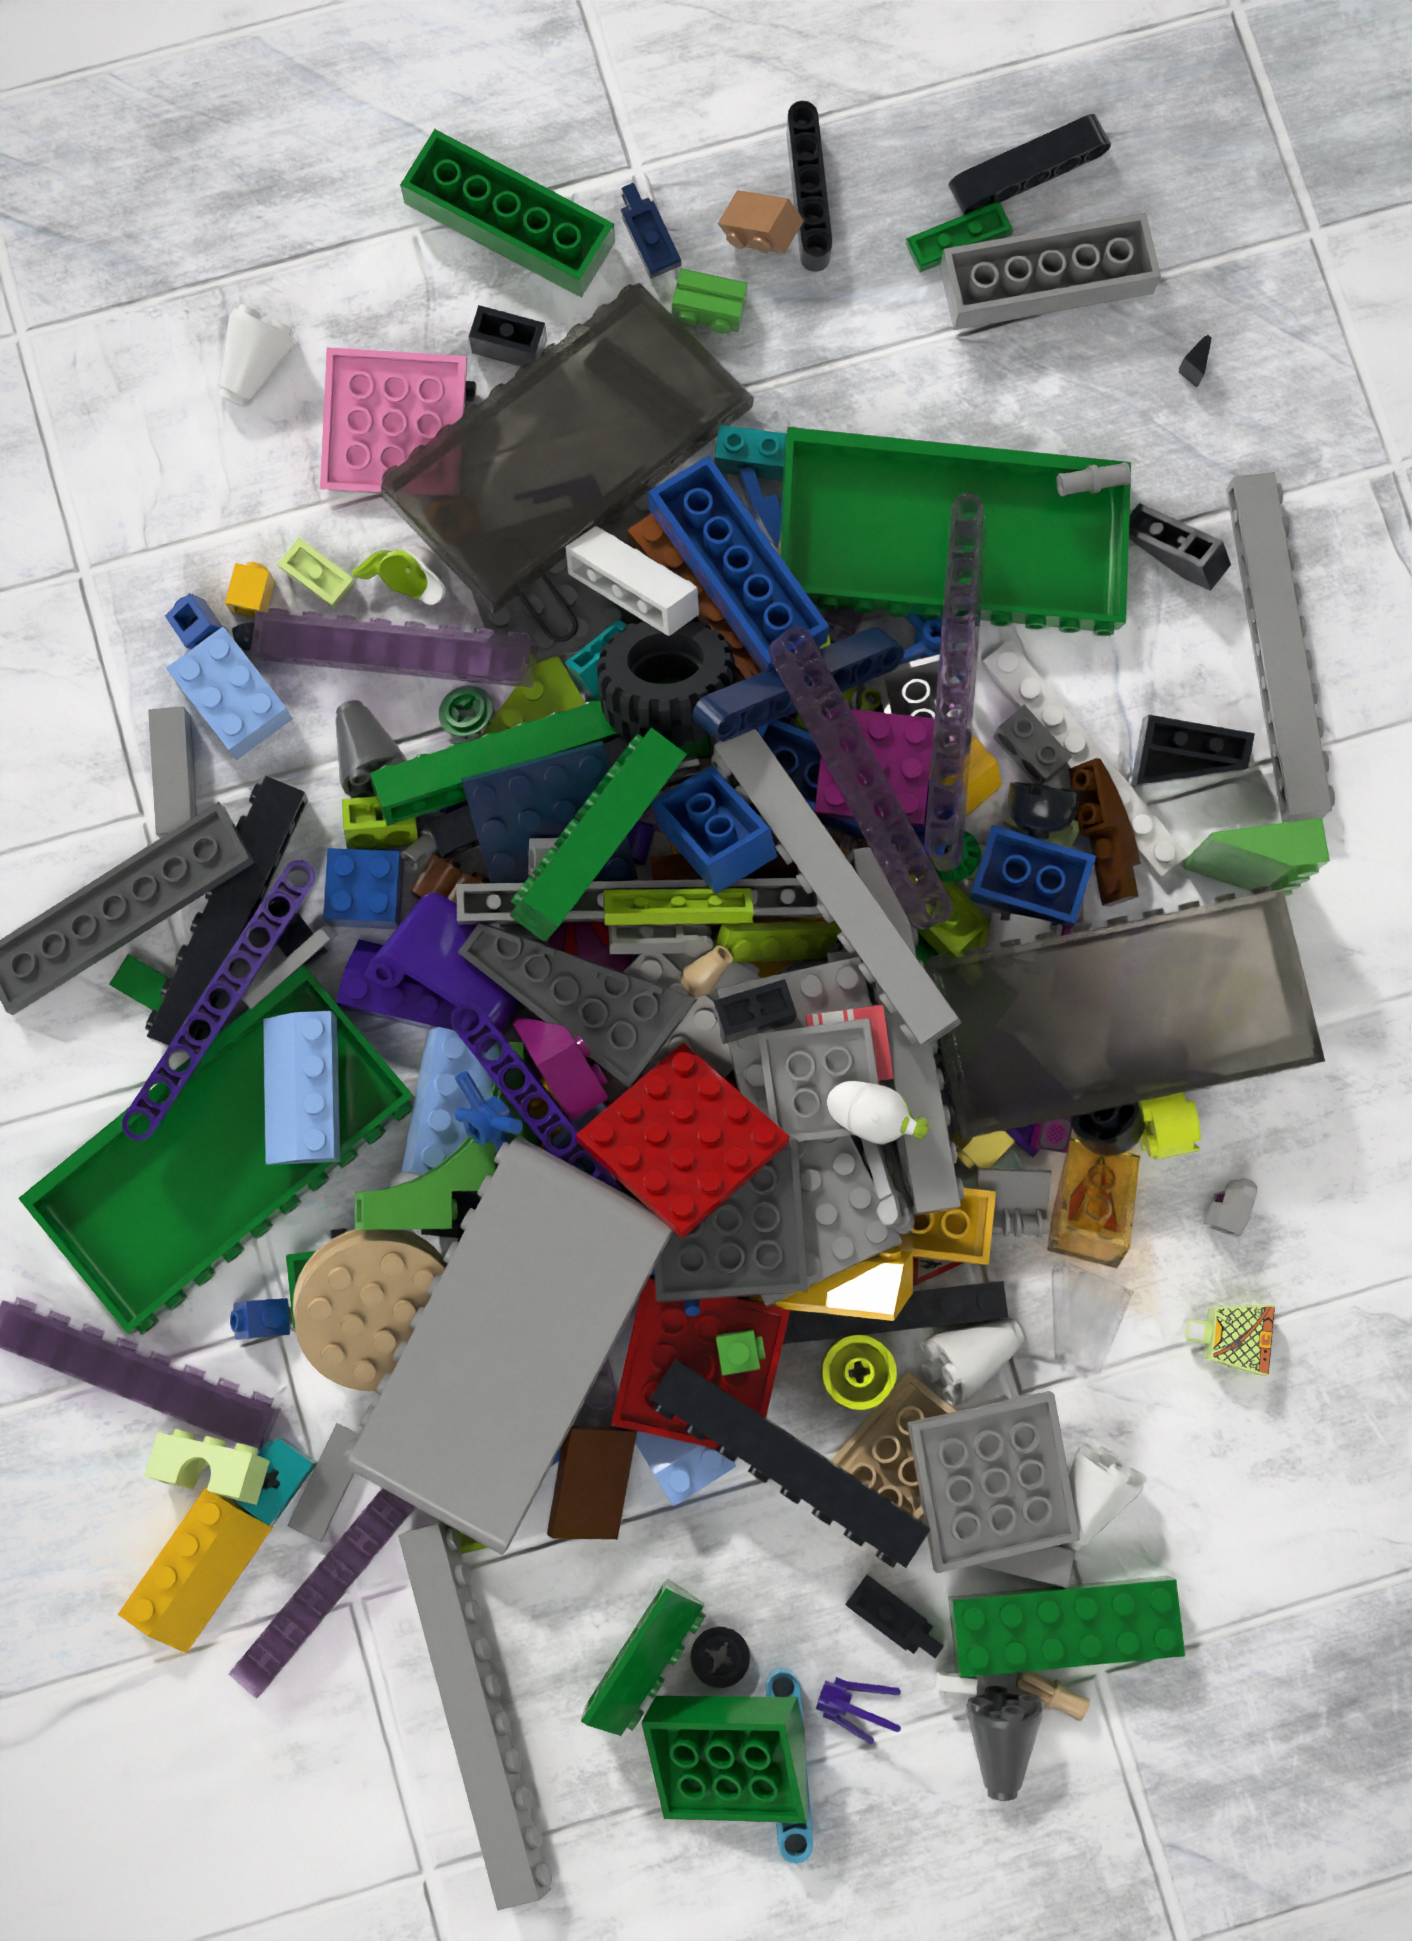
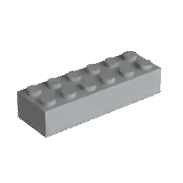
(1049, 271)

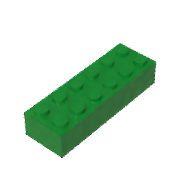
(508, 213)
(592, 841)
(1066, 1626)

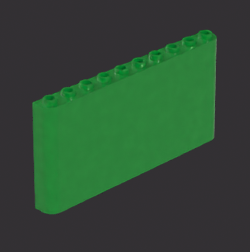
(873, 528)
(170, 1209)

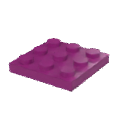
(904, 754)

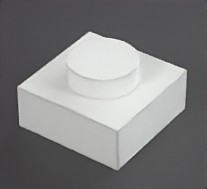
(954, 1686)

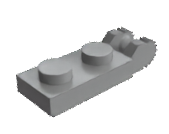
(660, 939)
(889, 1186)

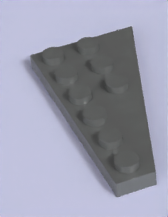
(613, 1012)

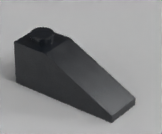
(1179, 546)

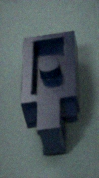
(648, 233)

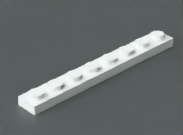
(1026, 687)

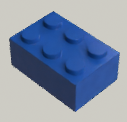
(714, 829)
(1032, 877)

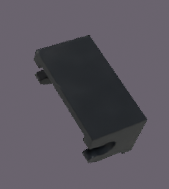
(754, 1011)

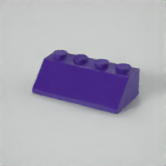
(404, 1003)

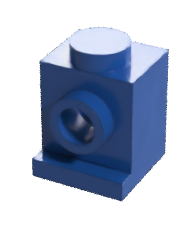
(193, 620)

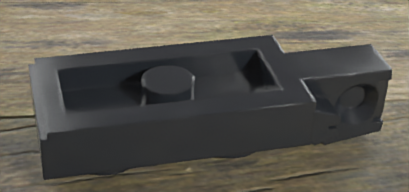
(893, 1617)

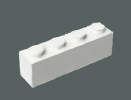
(632, 580)

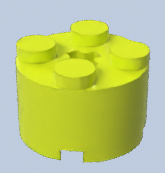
(1169, 1127)
(871, 1355)

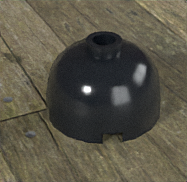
(1042, 807)
(1110, 1130)

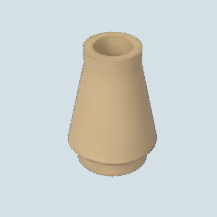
(704, 973)

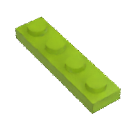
(677, 906)
(778, 940)

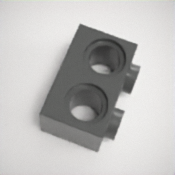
(1032, 746)

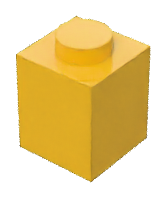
(249, 589)

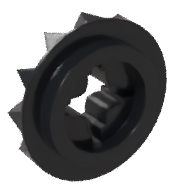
(726, 1674)

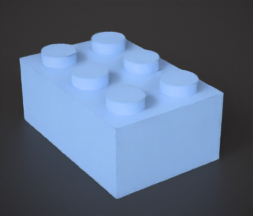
(229, 693)

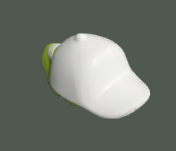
(407, 571)
(874, 1112)

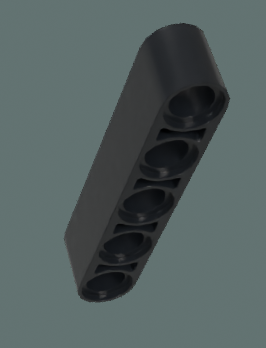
(1030, 164)
(812, 171)

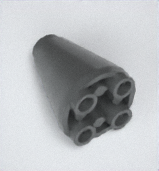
(362, 748)
(1004, 1737)

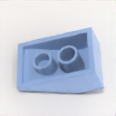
(680, 1465)

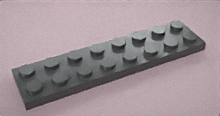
(119, 906)

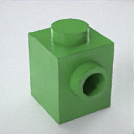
(739, 1351)

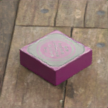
(1052, 1135)

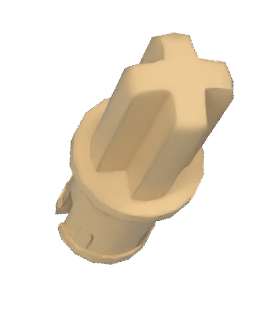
(1053, 1694)

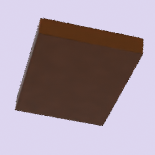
(591, 1483)

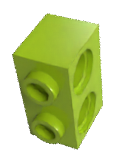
(367, 829)

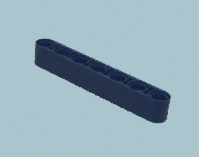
(766, 699)

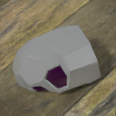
(1232, 1207)

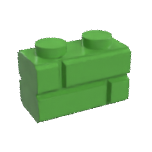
(709, 301)

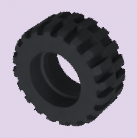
(646, 655)

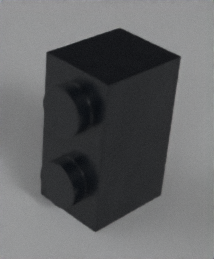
(507, 336)

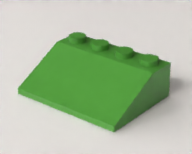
(1263, 855)

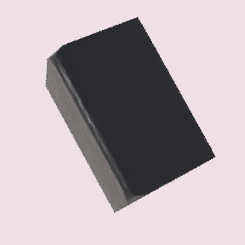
(1195, 362)

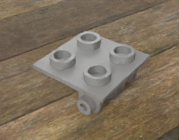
(1019, 1199)

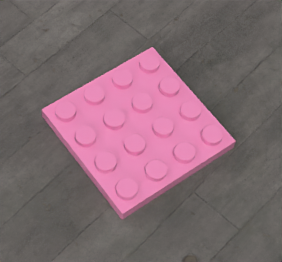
(382, 410)

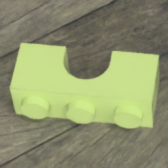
(234, 1472)

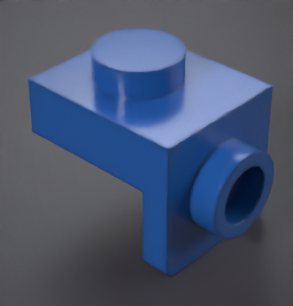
(260, 1318)

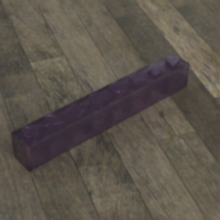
(395, 648)
(136, 1375)

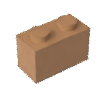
(760, 222)

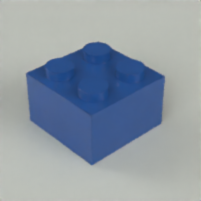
(363, 888)

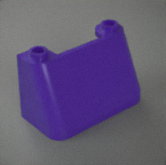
(427, 951)

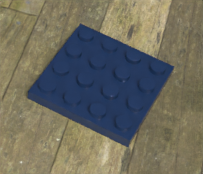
(537, 802)

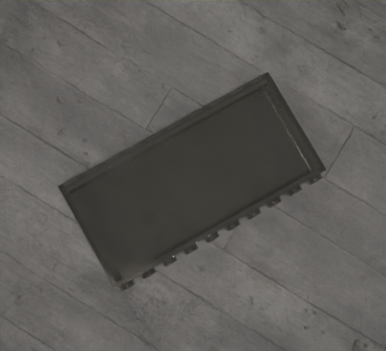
(564, 445)
(1124, 1012)

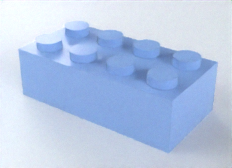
(433, 1125)

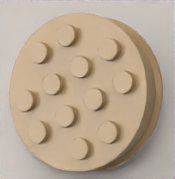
(359, 1302)

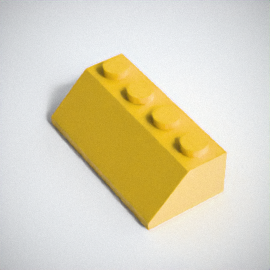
(867, 1290)
(195, 1571)

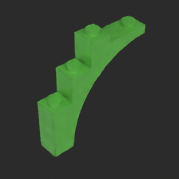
(428, 1198)

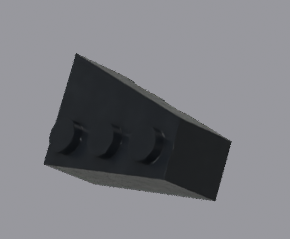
(1187, 750)

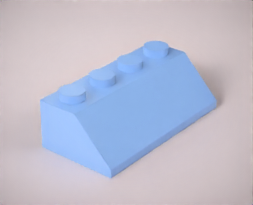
(301, 1088)

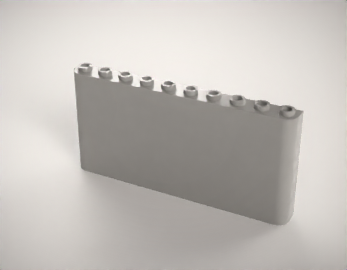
(508, 1344)

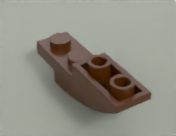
(1107, 825)

